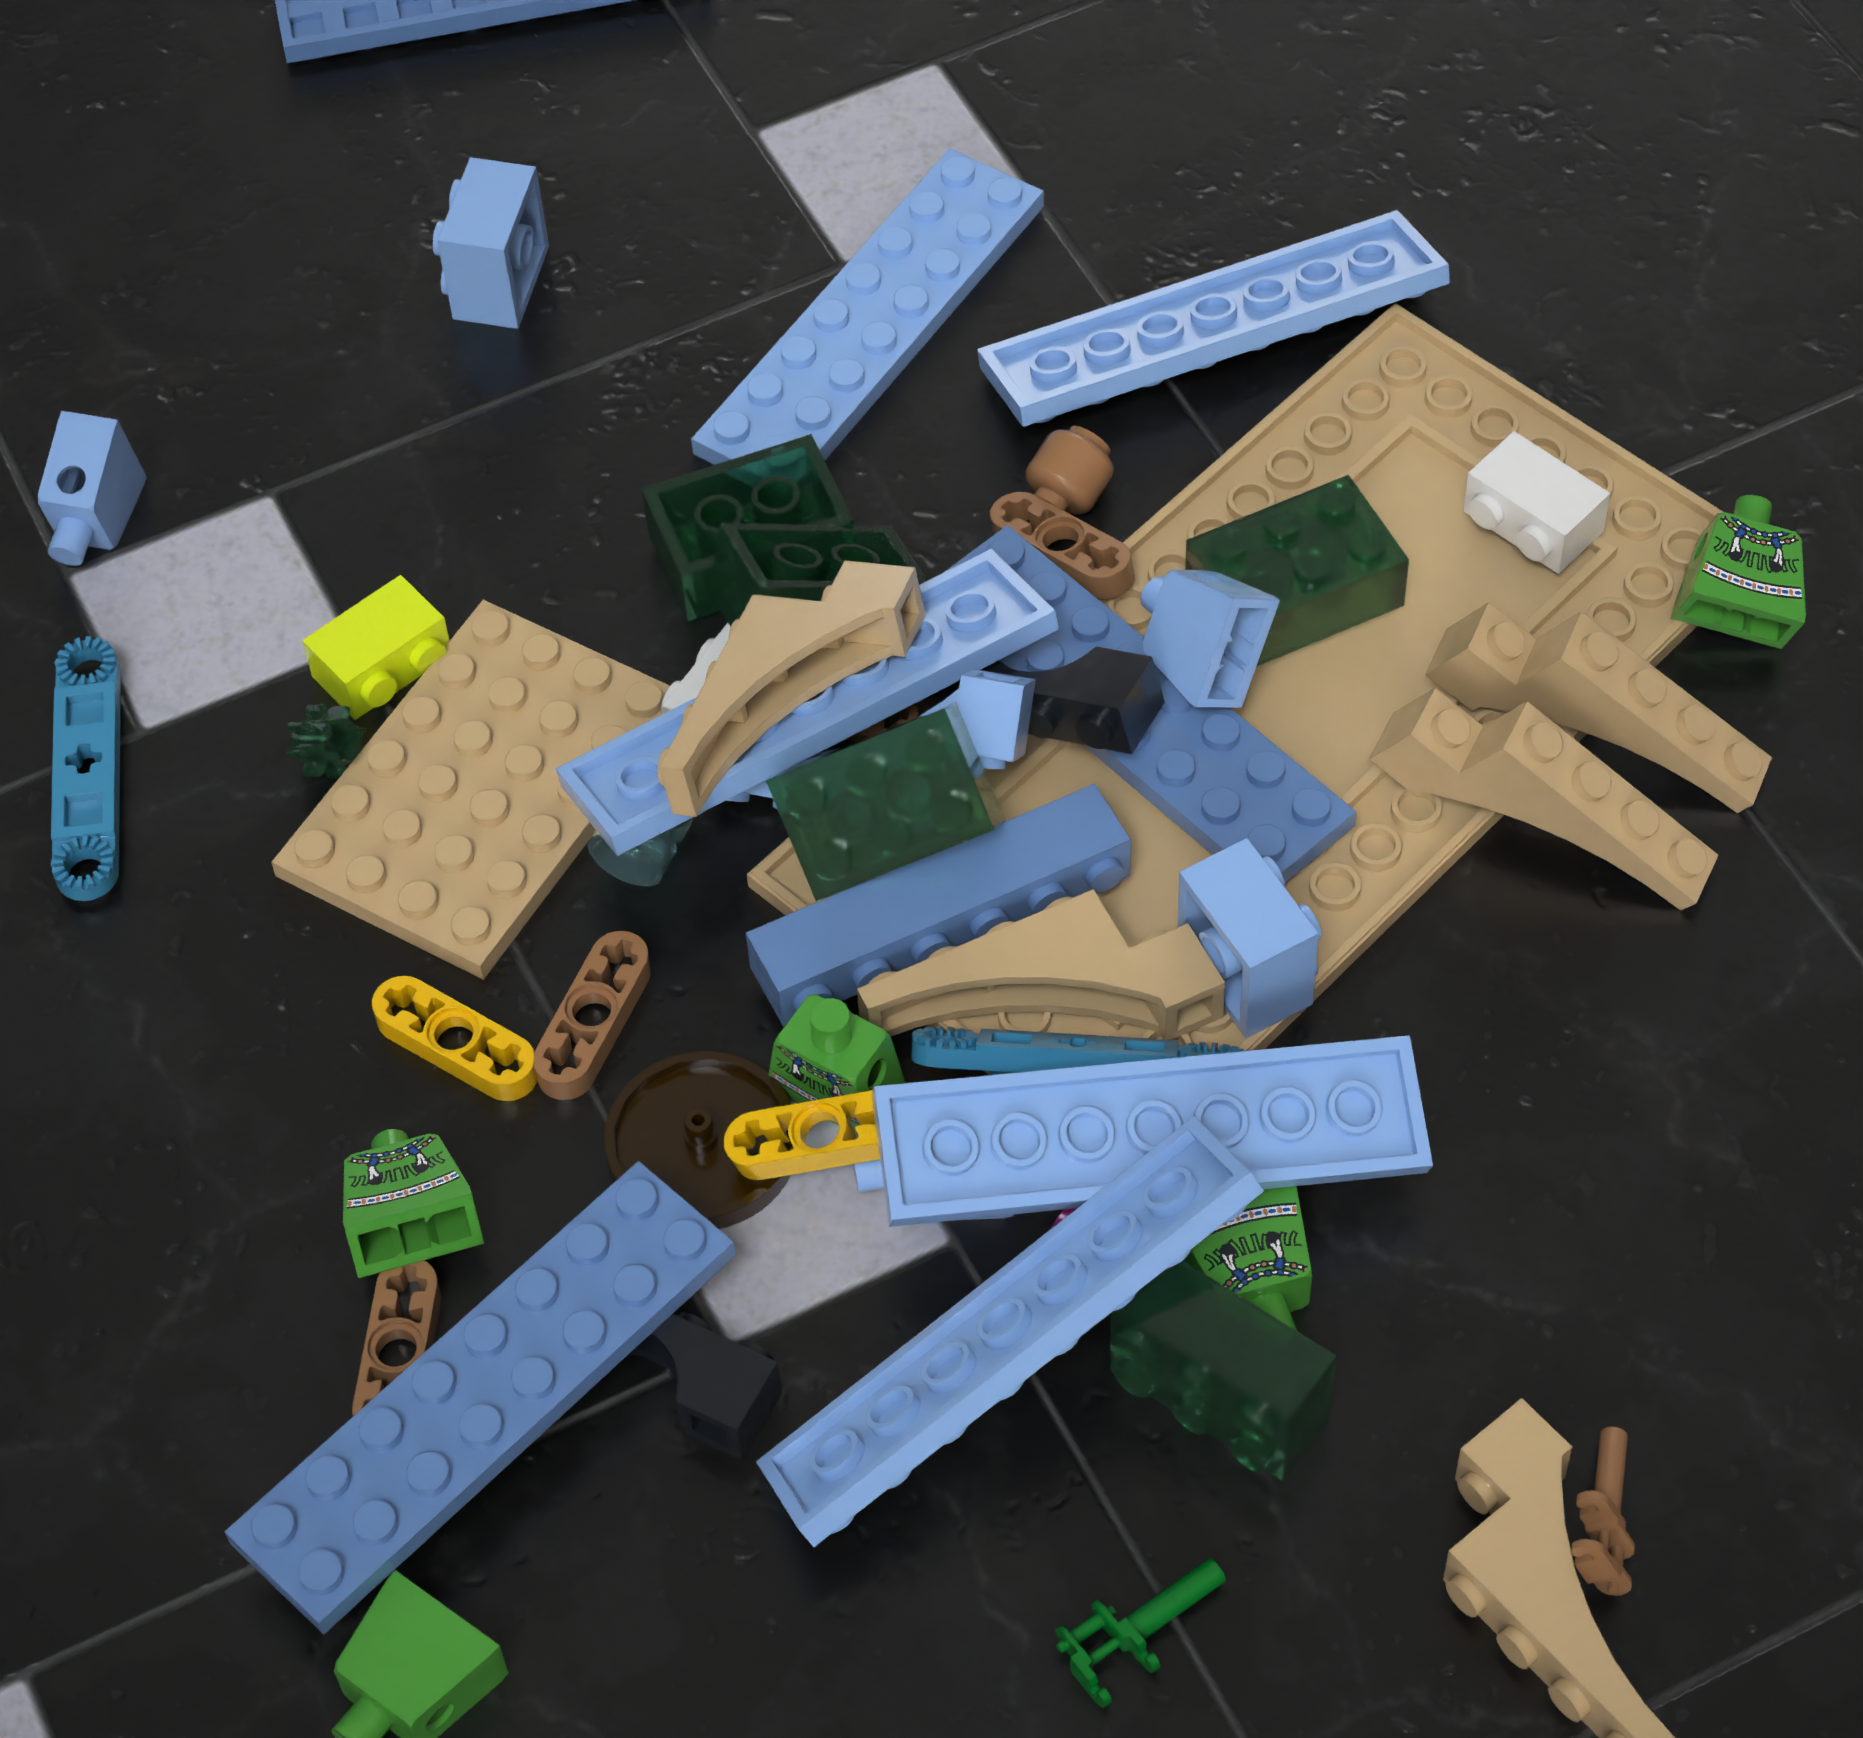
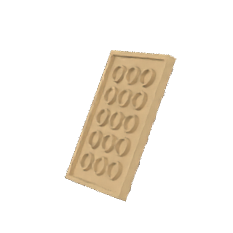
(456, 804)

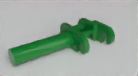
(1133, 1630)

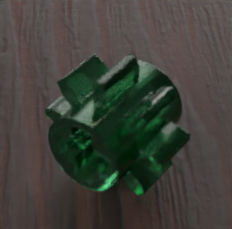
(324, 724)

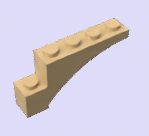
(780, 659)
(1599, 687)
(1547, 779)
(1058, 963)
(1523, 1577)

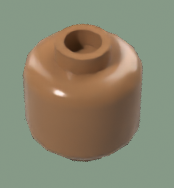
(1071, 469)

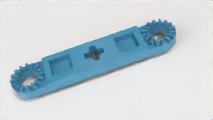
(87, 803)
(1036, 1051)

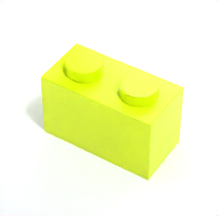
(377, 647)

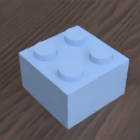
(492, 242)
(1252, 935)

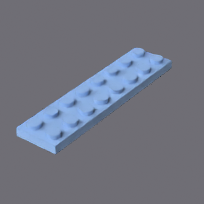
(875, 312)
(1212, 317)
(969, 623)
(1070, 1131)
(1007, 1329)

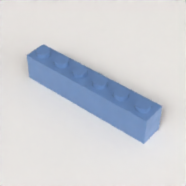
(940, 901)

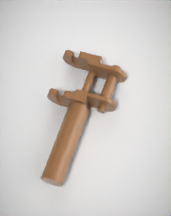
(1602, 1556)

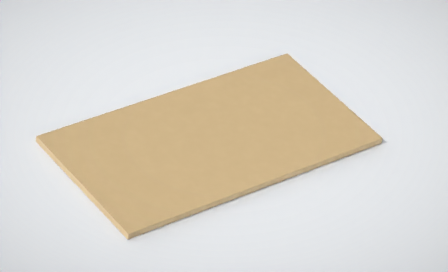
(1407, 425)

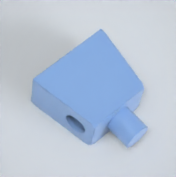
(88, 485)
(1206, 634)

